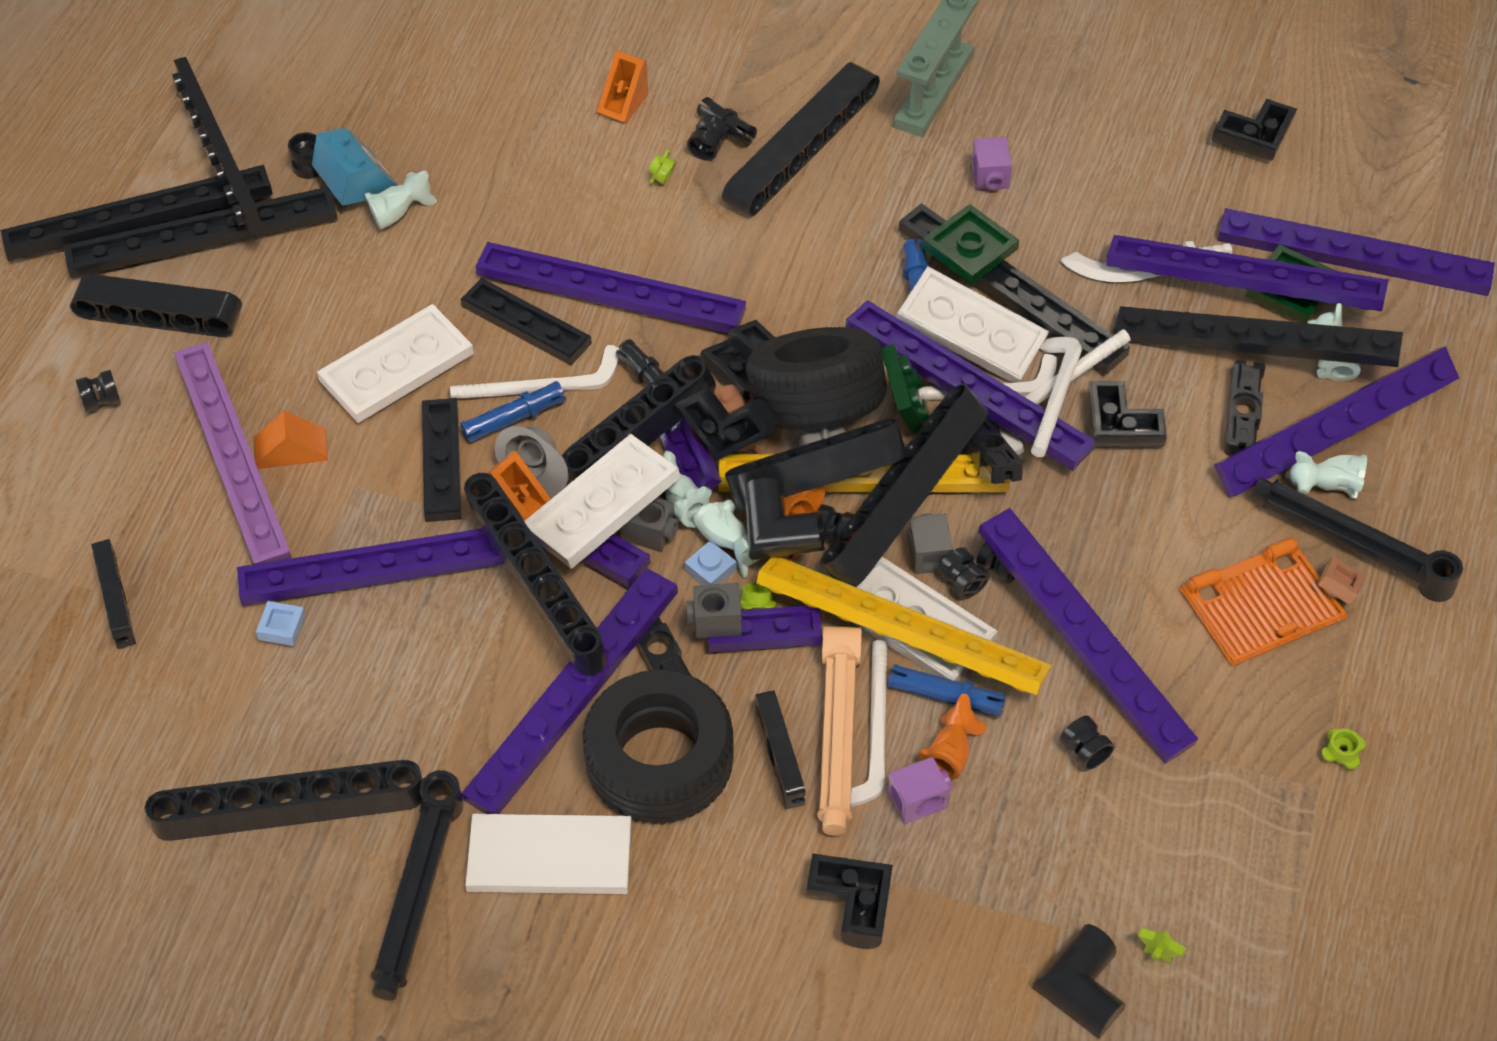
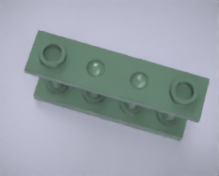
(934, 65)

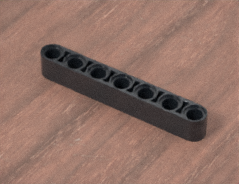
(800, 139)
(904, 487)
(536, 574)
(269, 791)

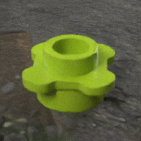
(661, 168)
(756, 597)
(1347, 739)

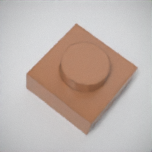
(1341, 580)

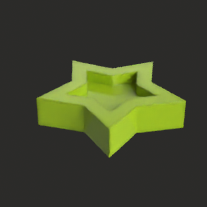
(1160, 945)

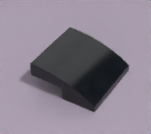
(729, 358)

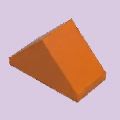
(624, 87)
(290, 442)
(520, 485)

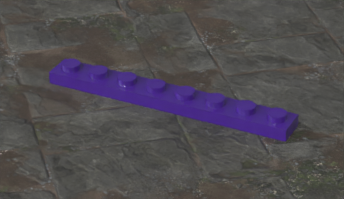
(1358, 252)
(1247, 272)
(610, 287)
(949, 370)
(1336, 421)
(365, 566)
(1088, 636)
(567, 697)

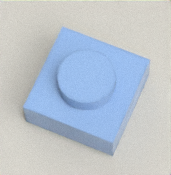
(710, 565)
(280, 623)

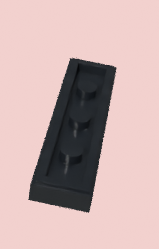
(526, 321)
(441, 460)

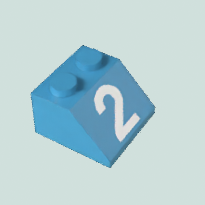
(349, 166)

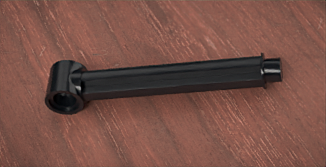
(1434, 572)
(416, 882)

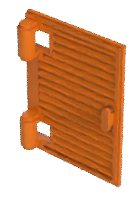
(1262, 602)

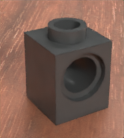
(652, 535)
(928, 541)
(716, 597)

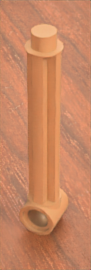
(841, 655)

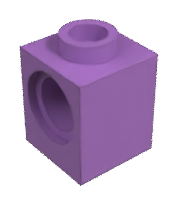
(991, 163)
(919, 790)

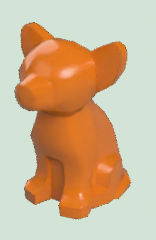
(951, 743)

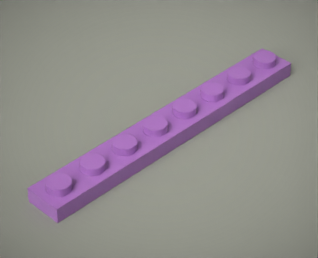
(232, 455)

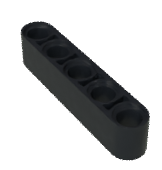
(156, 305)
(643, 416)
(823, 460)

